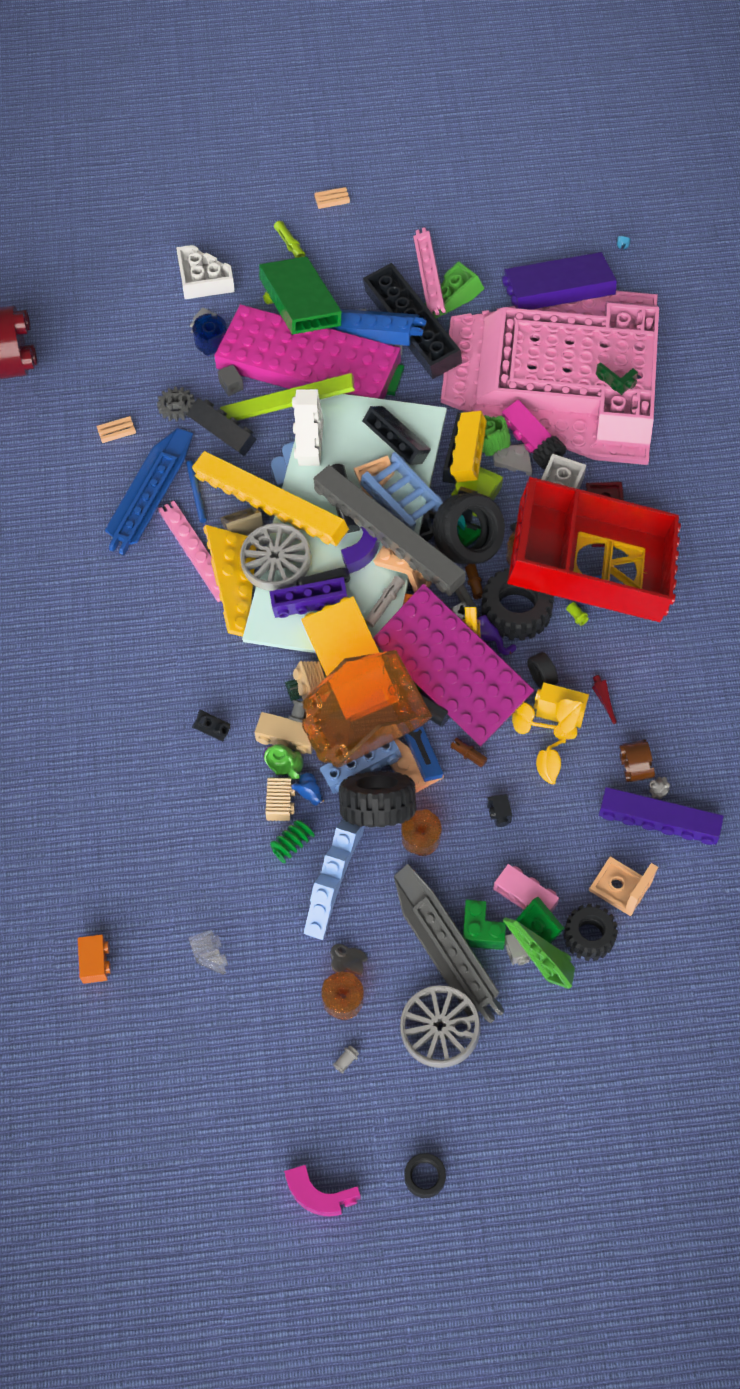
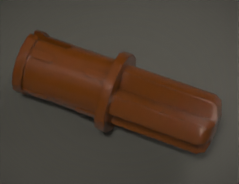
(474, 581)
(469, 752)

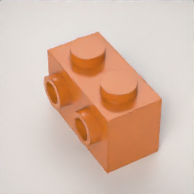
(93, 959)

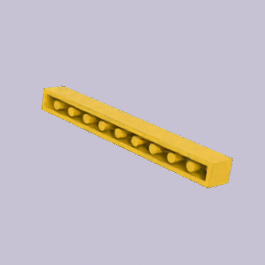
(270, 498)

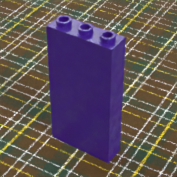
(559, 281)

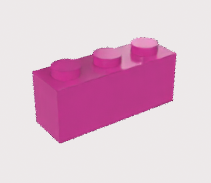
(525, 426)

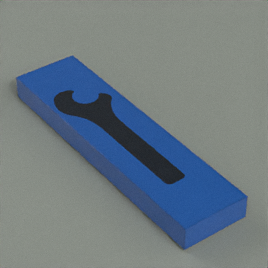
(423, 755)

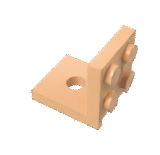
(387, 559)
(633, 884)

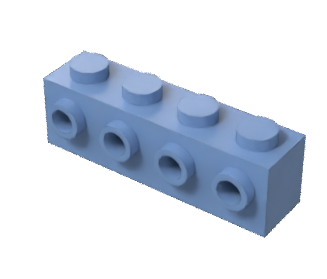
(371, 762)

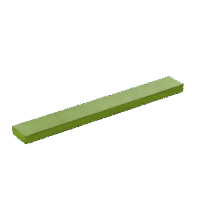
(283, 399)

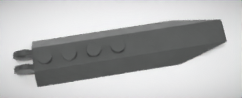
(445, 943)

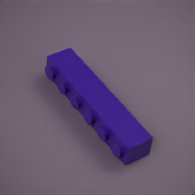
(661, 816)

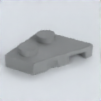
(513, 458)

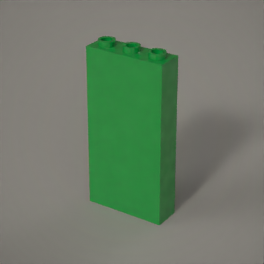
(300, 295)

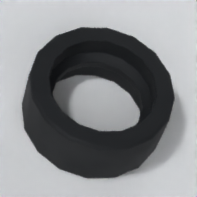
(542, 669)
(425, 1158)

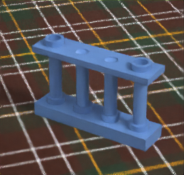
(383, 495)

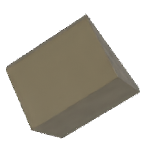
(243, 521)

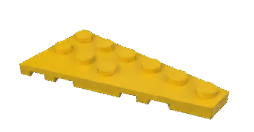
(229, 576)

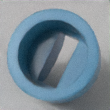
(623, 241)

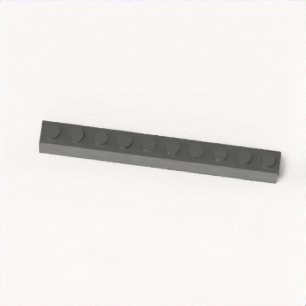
(389, 530)

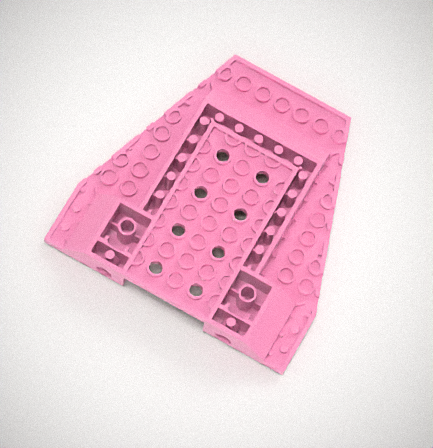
(571, 336)

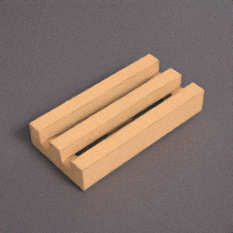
(332, 197)
(114, 427)

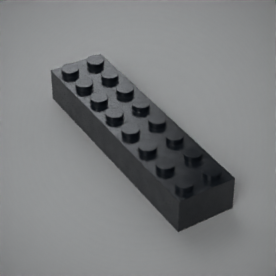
(393, 294)

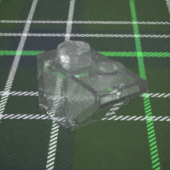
(206, 951)

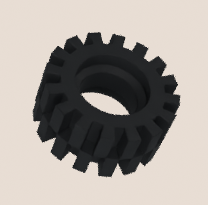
(546, 449)

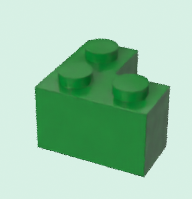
(479, 932)

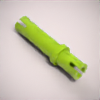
(292, 244)

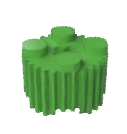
(496, 435)

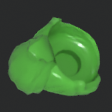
(284, 760)

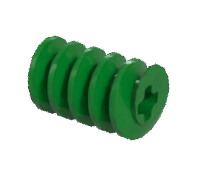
(290, 839)

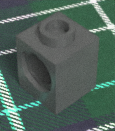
(230, 380)

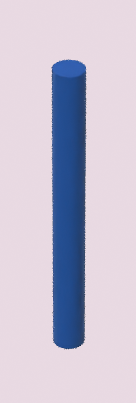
(196, 492)

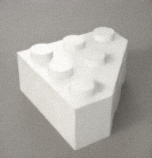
(203, 273)
(308, 427)

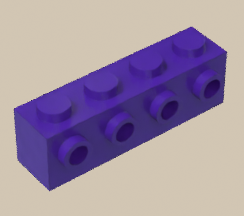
(307, 597)

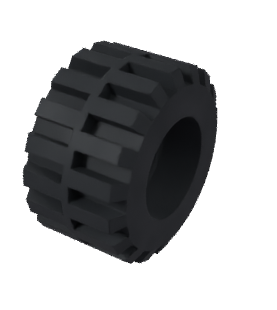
(595, 917)

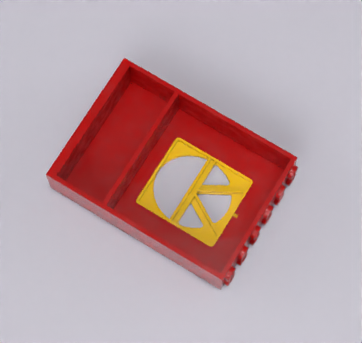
(561, 520)

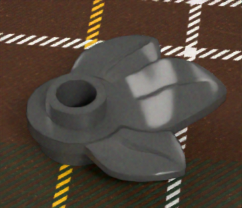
(347, 959)

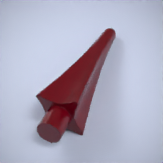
(601, 690)

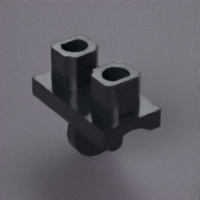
(211, 725)

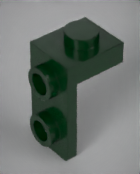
(618, 384)

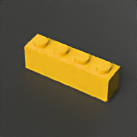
(468, 446)

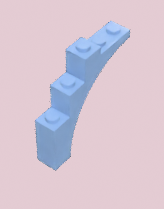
(330, 879)

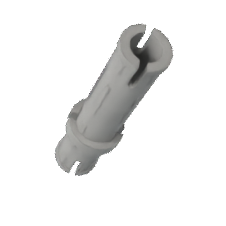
(388, 595)

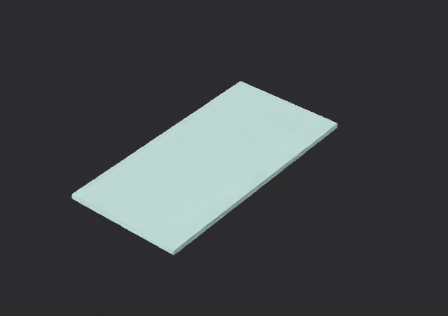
(353, 444)

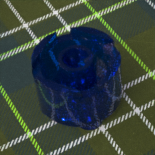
(208, 333)

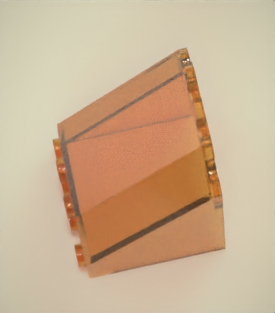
(362, 707)

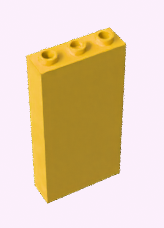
(338, 633)

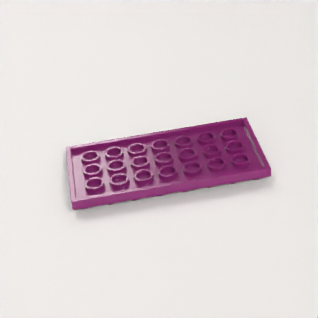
(454, 665)

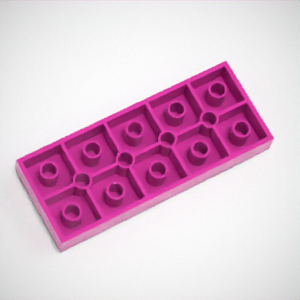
(268, 352)

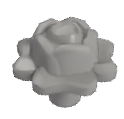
(659, 787)

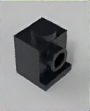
(499, 810)

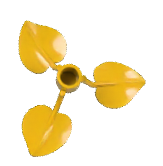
(567, 714)

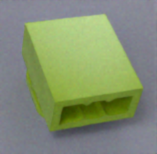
(487, 484)

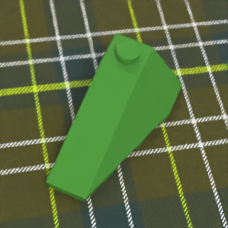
(459, 287)
(550, 961)

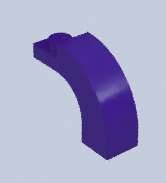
(361, 553)

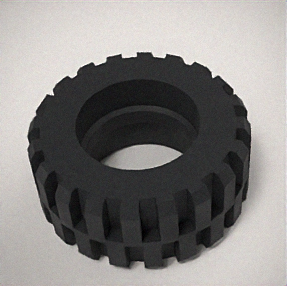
(511, 623)
(377, 799)

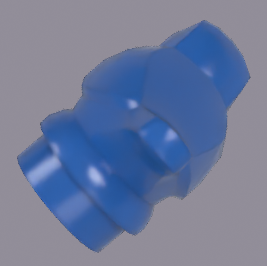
(308, 789)

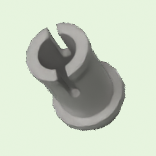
(346, 1059)

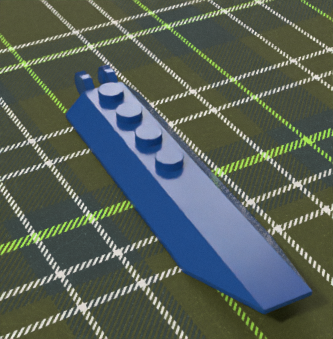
(381, 326)
(148, 490)

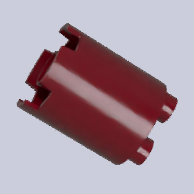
(14, 355)

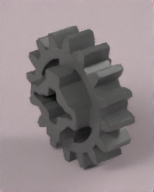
(176, 403)

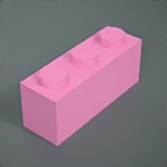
(522, 889)

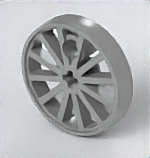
(275, 557)
(448, 1028)

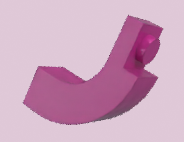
(314, 1200)

